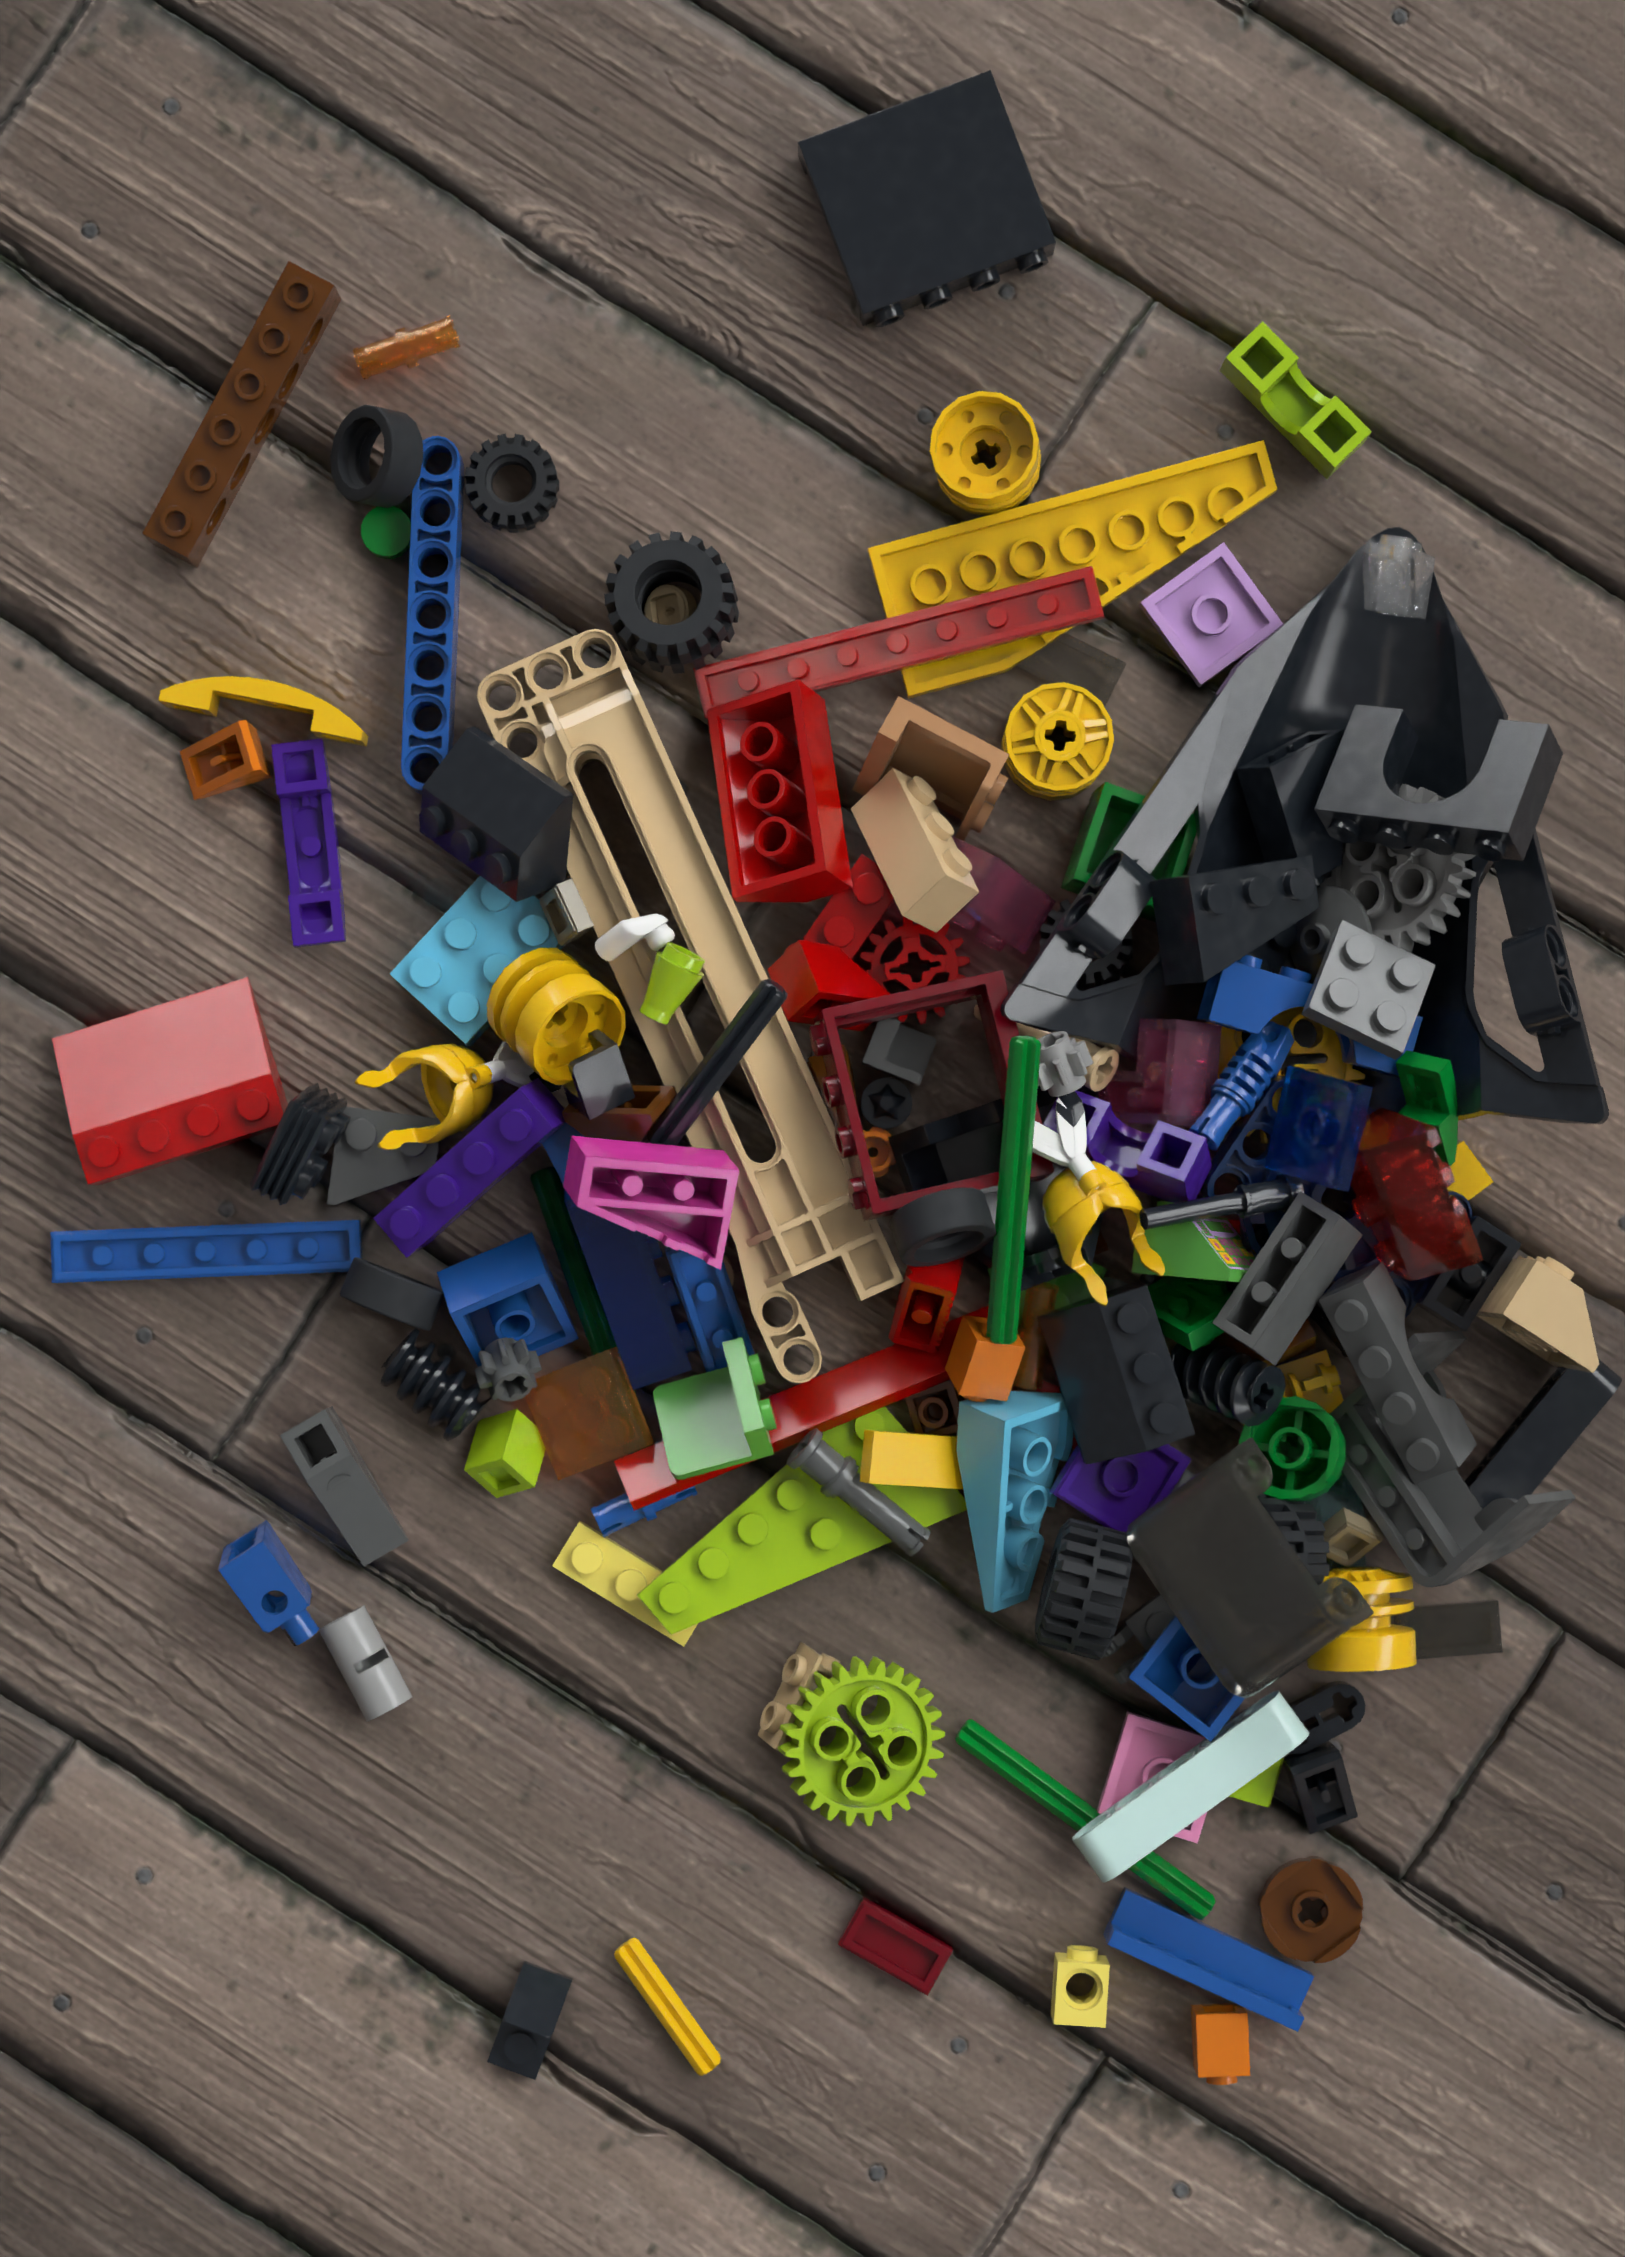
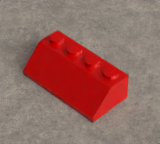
(779, 796)

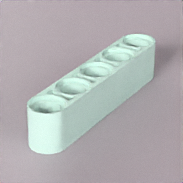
(1190, 1786)

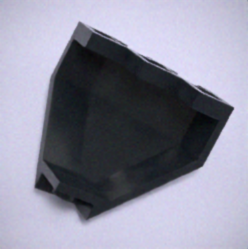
(971, 1147)

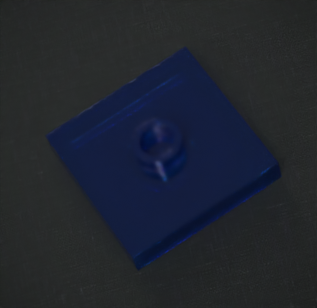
(1318, 1128)

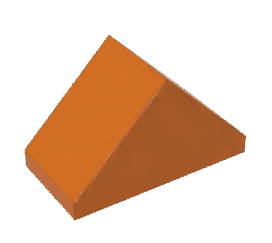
(225, 761)

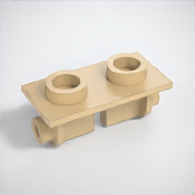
(796, 1672)

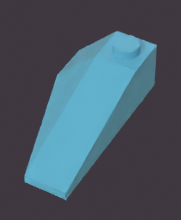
(1006, 1471)

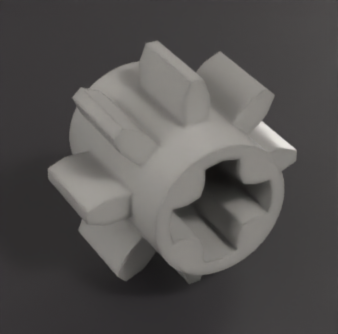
(1062, 1064)

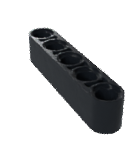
(1542, 1433)

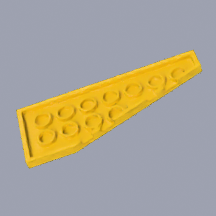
(1116, 527)

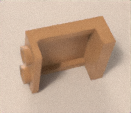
(950, 760)

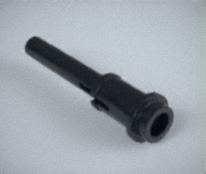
(1245, 1201)

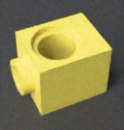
(1083, 2010)

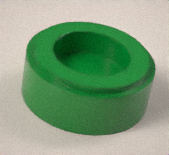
(386, 532)

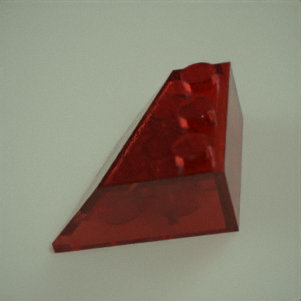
(1407, 1199)

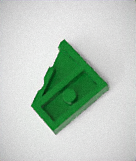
(1189, 1308)

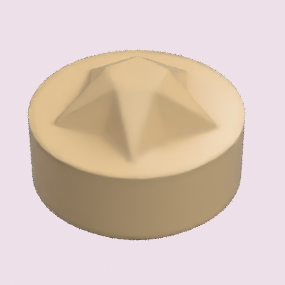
(669, 605)

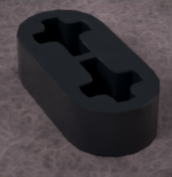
(1333, 1724)

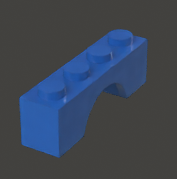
(1249, 997)

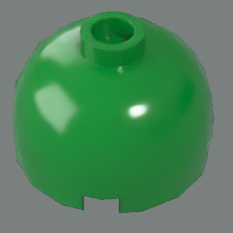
(1302, 1449)

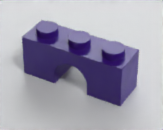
(1159, 1163)

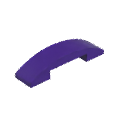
(310, 843)

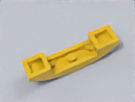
(204, 696)

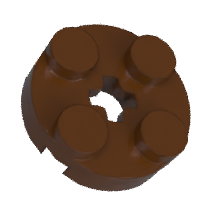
(1305, 1939)

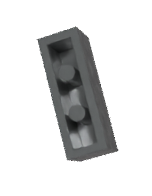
(1287, 1278)

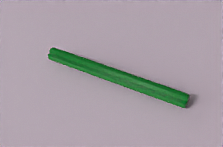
(1013, 1189)
(1077, 1814)

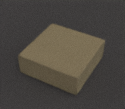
(566, 912)
(1350, 1536)

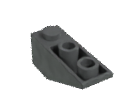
(344, 1485)

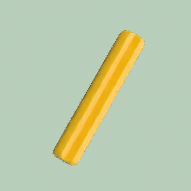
(667, 2006)

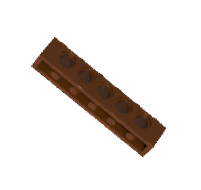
(242, 414)

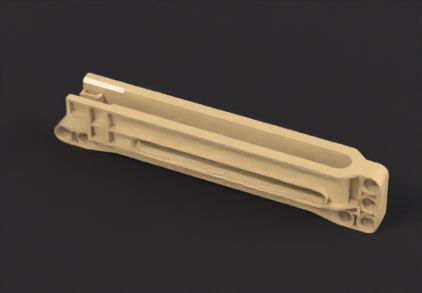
(797, 1203)

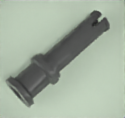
(840, 1478)

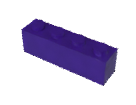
(472, 1167)

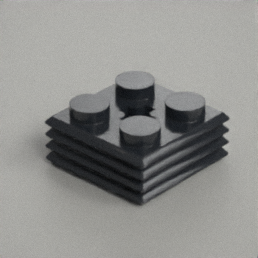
(295, 1151)

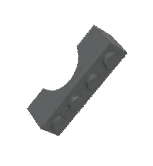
(1371, 1328)

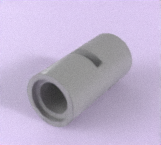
(365, 1663)

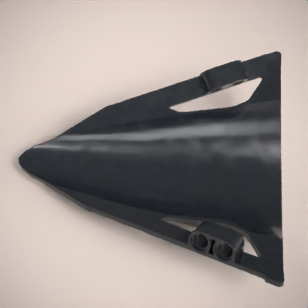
(1310, 681)

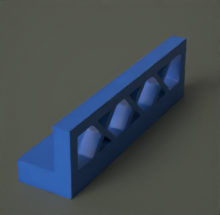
(1208, 1958)

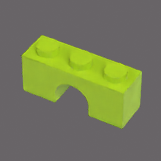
(1314, 424)

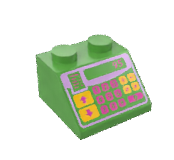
(1198, 1250)

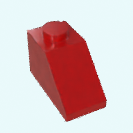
(820, 978)

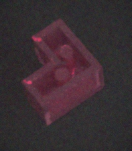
(1007, 906)
(1171, 1075)

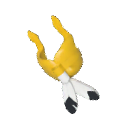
(455, 1085)
(1083, 1193)

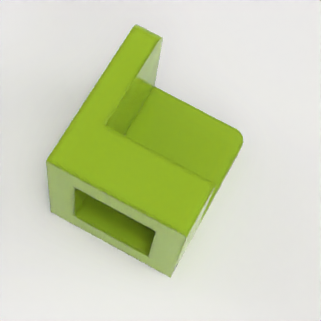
(506, 1453)

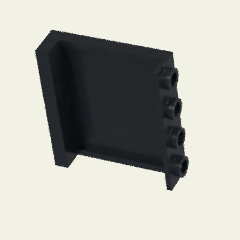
(928, 199)

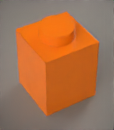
(980, 1367)
(1220, 2042)

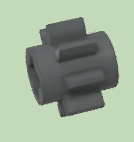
(507, 1369)

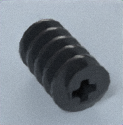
(1229, 1382)
(432, 1386)

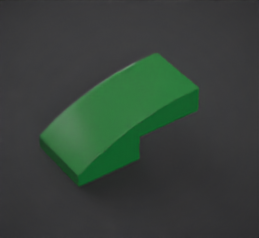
(1431, 1098)

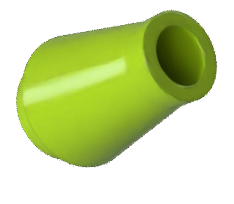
(671, 981)

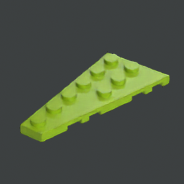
(785, 1536)

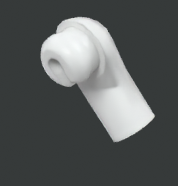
(630, 931)

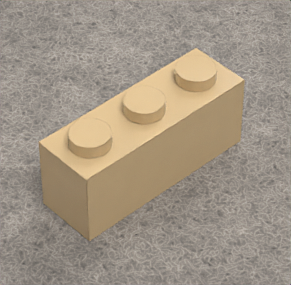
(915, 849)

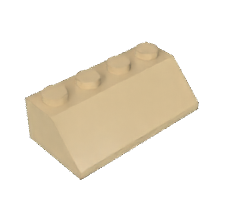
(1543, 1312)

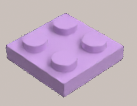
(1211, 614)

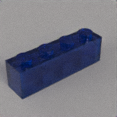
(634, 1297)

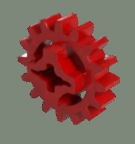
(911, 945)

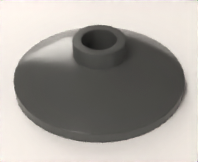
(1317, 927)

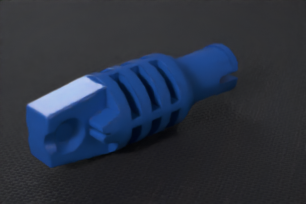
(1244, 1081)

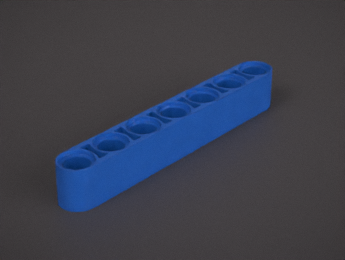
(428, 591)

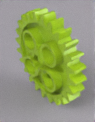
(824, 1769)

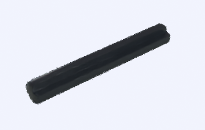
(718, 1063)

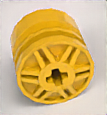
(1000, 427)
(1033, 760)
(548, 1007)
(1375, 1641)

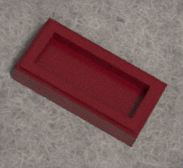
(895, 1946)

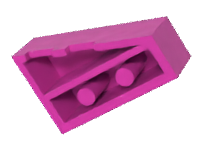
(657, 1189)

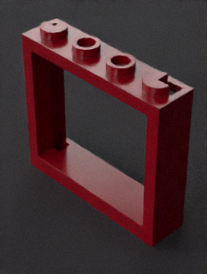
(989, 991)

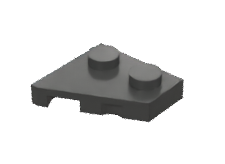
(363, 1167)

